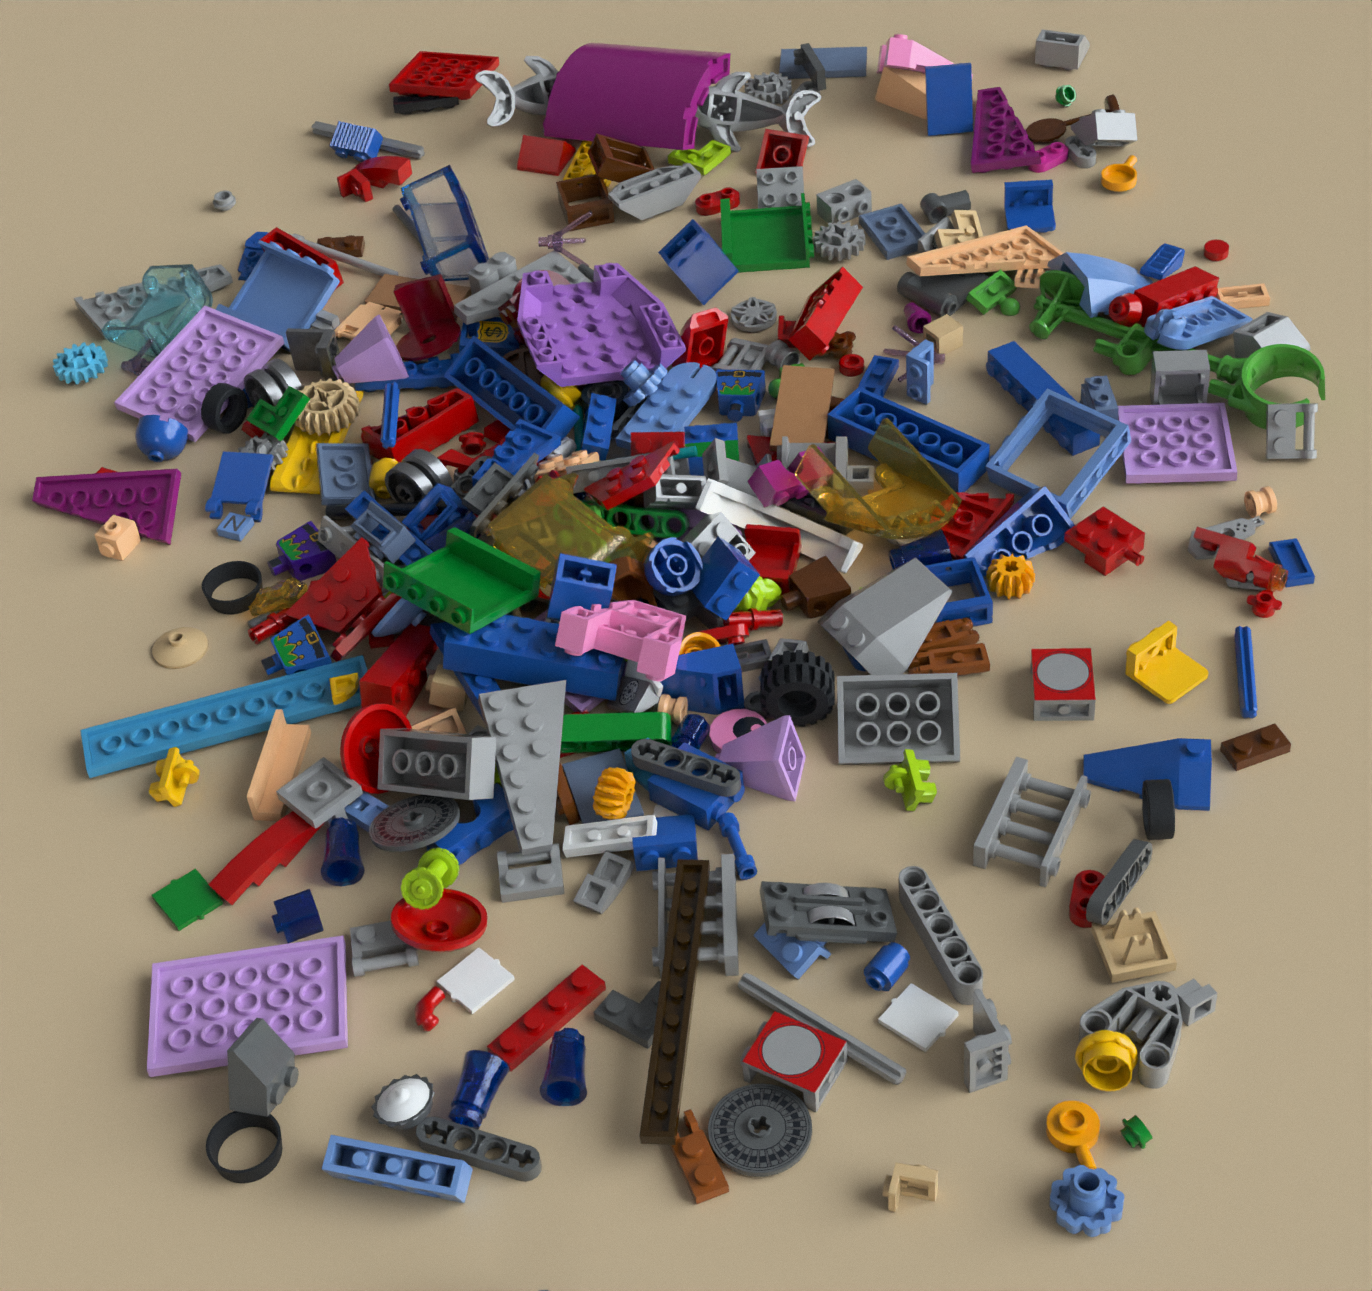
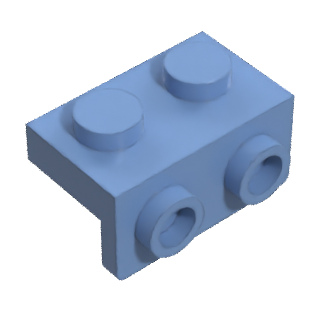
(920, 371)
(791, 952)

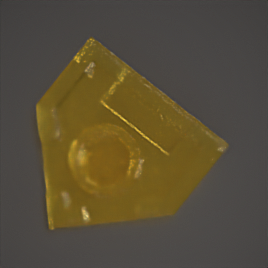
(278, 597)

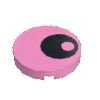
(733, 725)

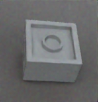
(1179, 377)

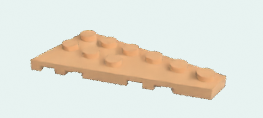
(1003, 251)

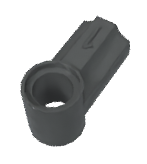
(939, 207)

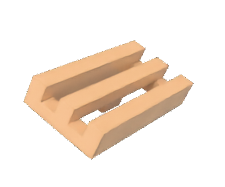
(1028, 276)
(1244, 296)

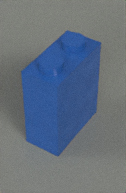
(724, 578)
(686, 799)

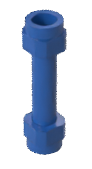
(744, 863)

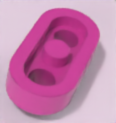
(1050, 156)

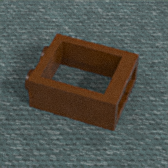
(618, 159)
(590, 187)

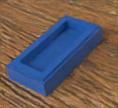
(1291, 557)

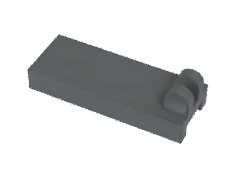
(812, 65)

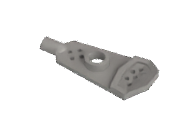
(1237, 528)

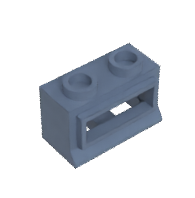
(1098, 395)
(393, 544)

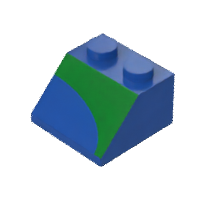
(703, 435)

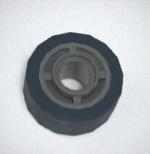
(614, 389)

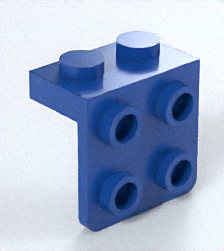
(1029, 205)
(673, 841)

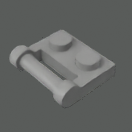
(750, 356)
(1282, 431)
(533, 880)
(376, 941)

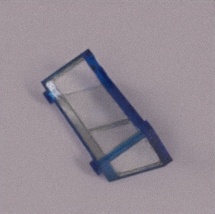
(444, 225)

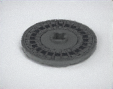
(414, 823)
(770, 1150)

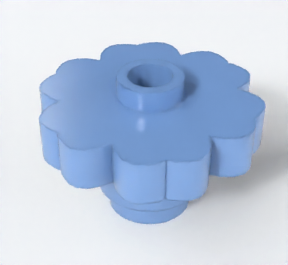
(641, 381)
(1086, 1200)

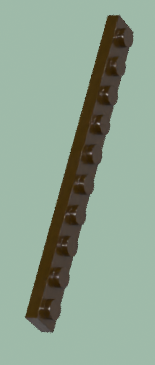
(675, 1004)

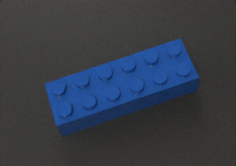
(507, 390)
(950, 452)
(527, 654)

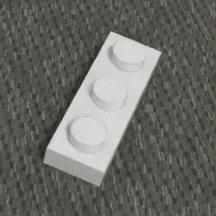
(606, 835)

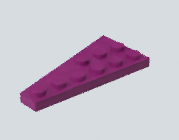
(141, 496)

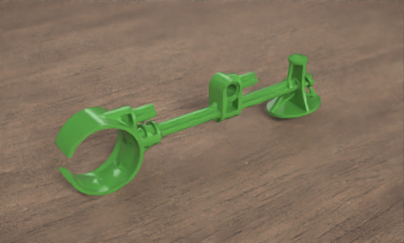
(1137, 350)

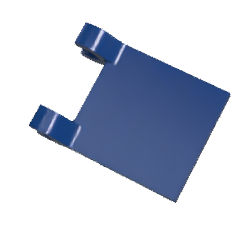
(240, 480)

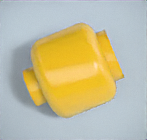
(377, 476)

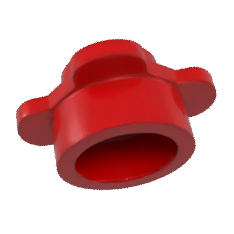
(472, 443)
(1264, 604)

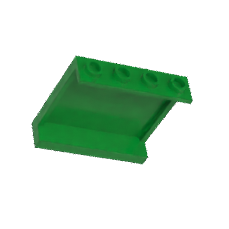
(767, 237)
(465, 582)

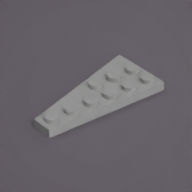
(128, 299)
(485, 303)

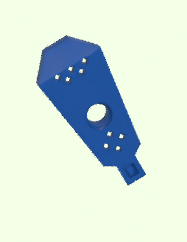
(251, 255)

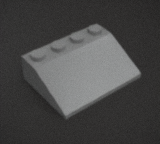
(895, 713)

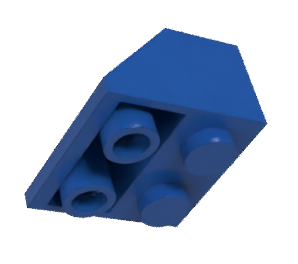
(580, 583)

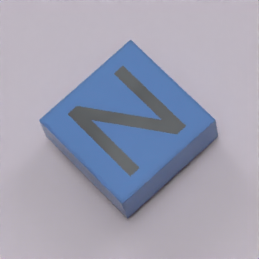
(235, 526)

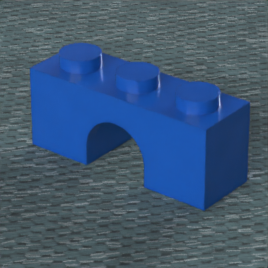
(598, 425)
(490, 824)

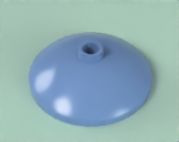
(398, 618)

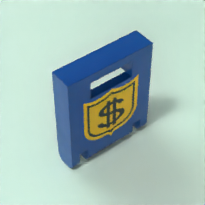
(492, 333)

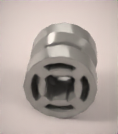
(780, 354)

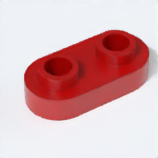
(710, 203)
(729, 634)
(1083, 888)

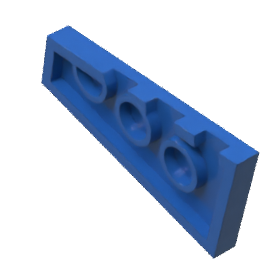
(420, 376)
(519, 447)

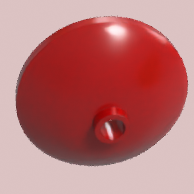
(364, 730)
(445, 927)

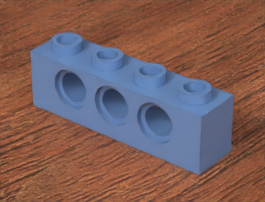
(397, 1168)

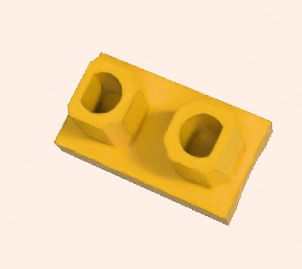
(174, 776)

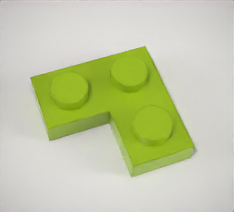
(701, 160)

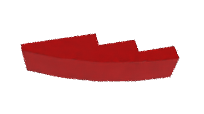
(261, 856)

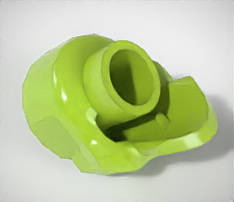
(761, 595)

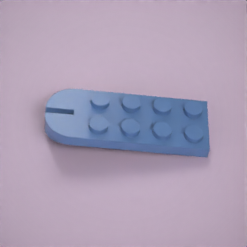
(1194, 323)
(674, 403)

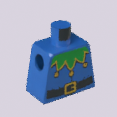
(740, 392)
(297, 649)

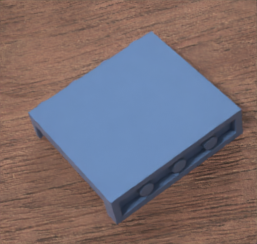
(283, 292)

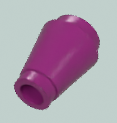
(916, 317)

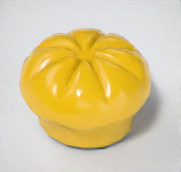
(567, 395)
(1106, 1059)

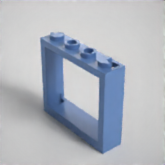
(1050, 402)

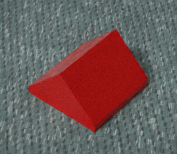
(544, 155)

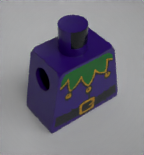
(302, 554)

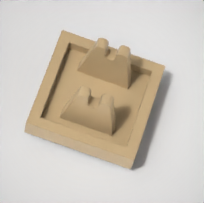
(1134, 946)

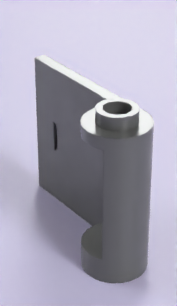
(941, 292)

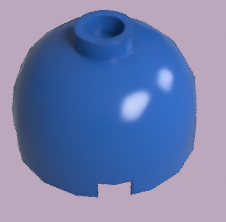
(160, 438)
(673, 567)

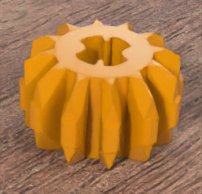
(1010, 576)
(614, 793)

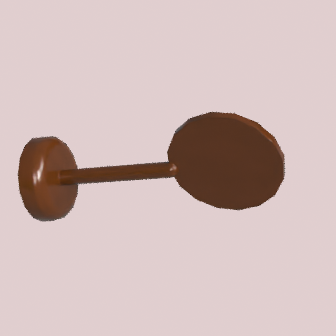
(1052, 128)

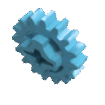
(80, 363)

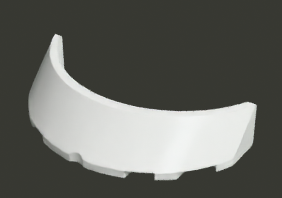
(746, 509)

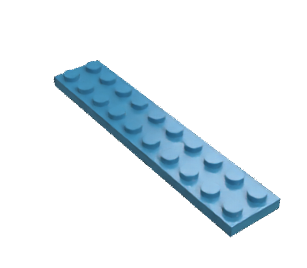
(215, 718)

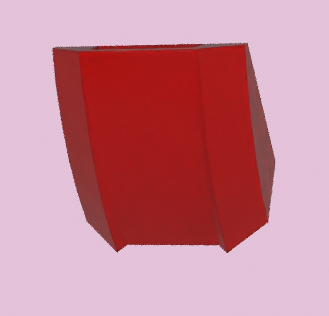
(704, 337)

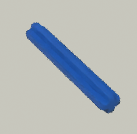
(390, 415)
(1245, 672)

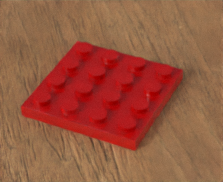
(442, 74)

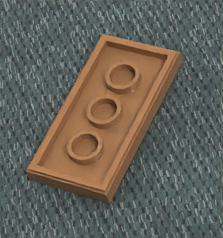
(384, 295)
(802, 405)

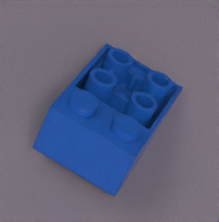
(698, 261)
(708, 680)

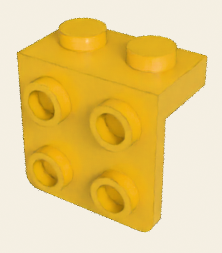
(1161, 666)

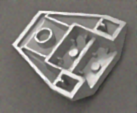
(888, 618)

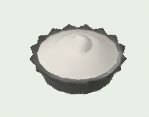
(404, 1102)

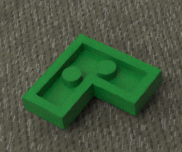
(279, 419)

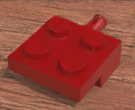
(1106, 541)

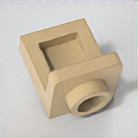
(910, 1181)

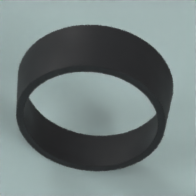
(227, 572)
(232, 1123)

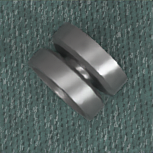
(270, 382)
(416, 476)

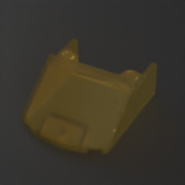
(912, 497)
(554, 522)

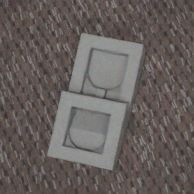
(605, 884)

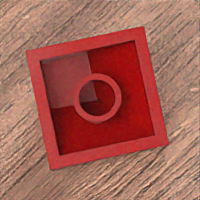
(782, 149)

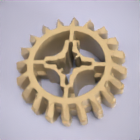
(329, 408)

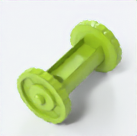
(424, 885)

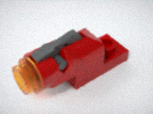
(1238, 565)

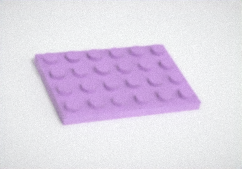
(204, 353)
(211, 999)

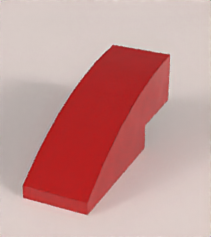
(385, 170)

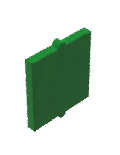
(187, 899)

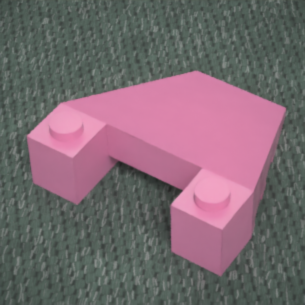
(907, 55)
(628, 631)

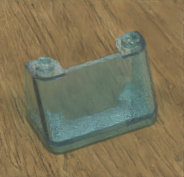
(172, 301)

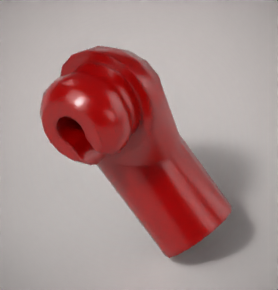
(425, 1008)

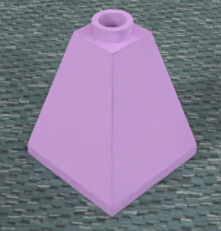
(370, 356)
(768, 758)

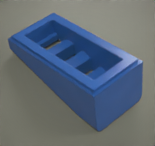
(1163, 262)

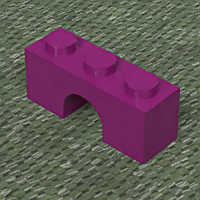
(776, 484)

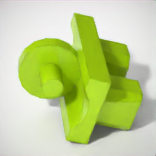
(908, 778)

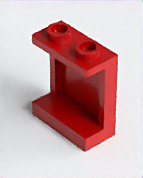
(776, 552)

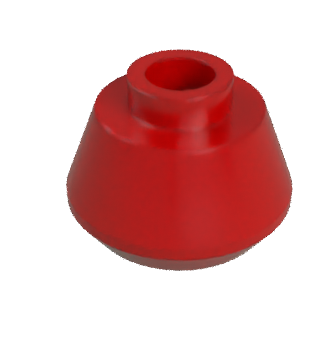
(1126, 309)

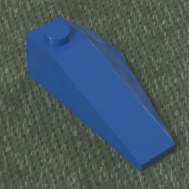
(1180, 760)

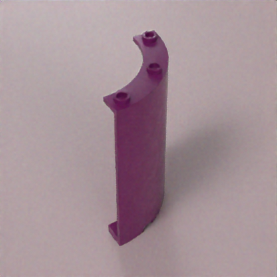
(633, 94)

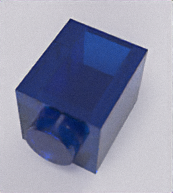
(297, 916)

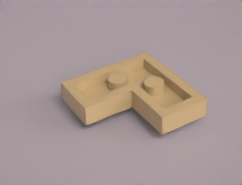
(965, 228)

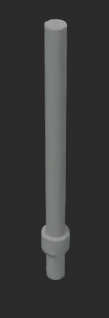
(348, 259)

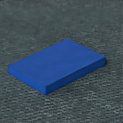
(949, 99)

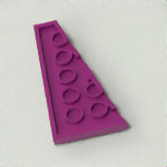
(999, 135)

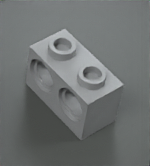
(844, 202)

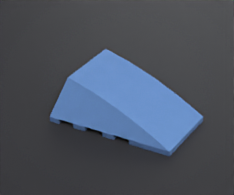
(1102, 279)

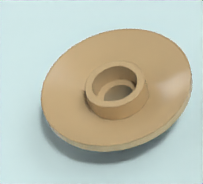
(180, 647)

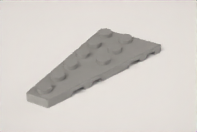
(528, 756)

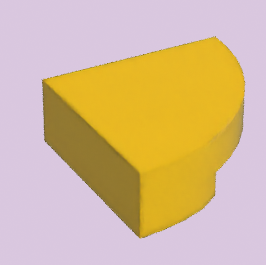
(343, 687)

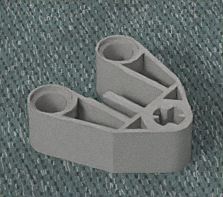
(1154, 1006)

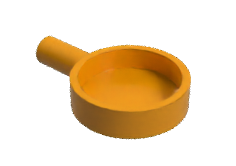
(1120, 176)
(1074, 1129)

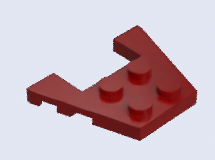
(495, 431)

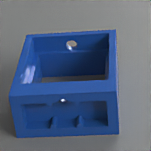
(963, 572)

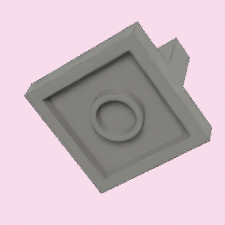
(320, 793)

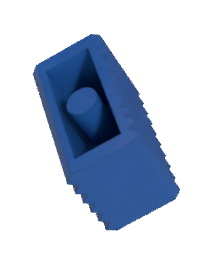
(355, 141)

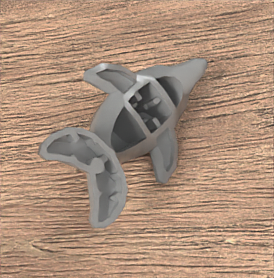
(528, 96)
(733, 111)

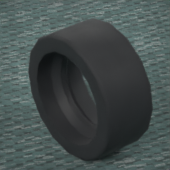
(213, 403)
(1158, 809)

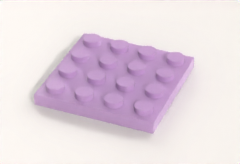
(1178, 443)

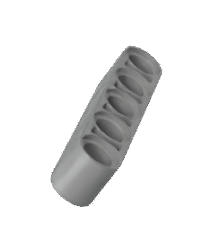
(940, 934)

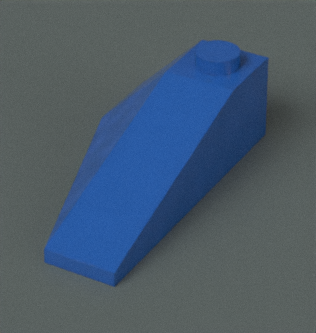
(1026, 529)

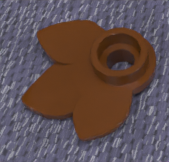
(841, 344)

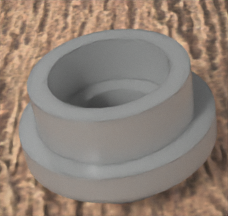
(224, 200)

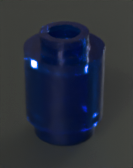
(691, 730)

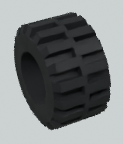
(797, 687)

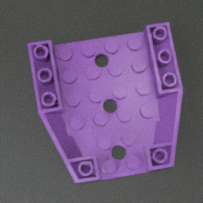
(616, 309)

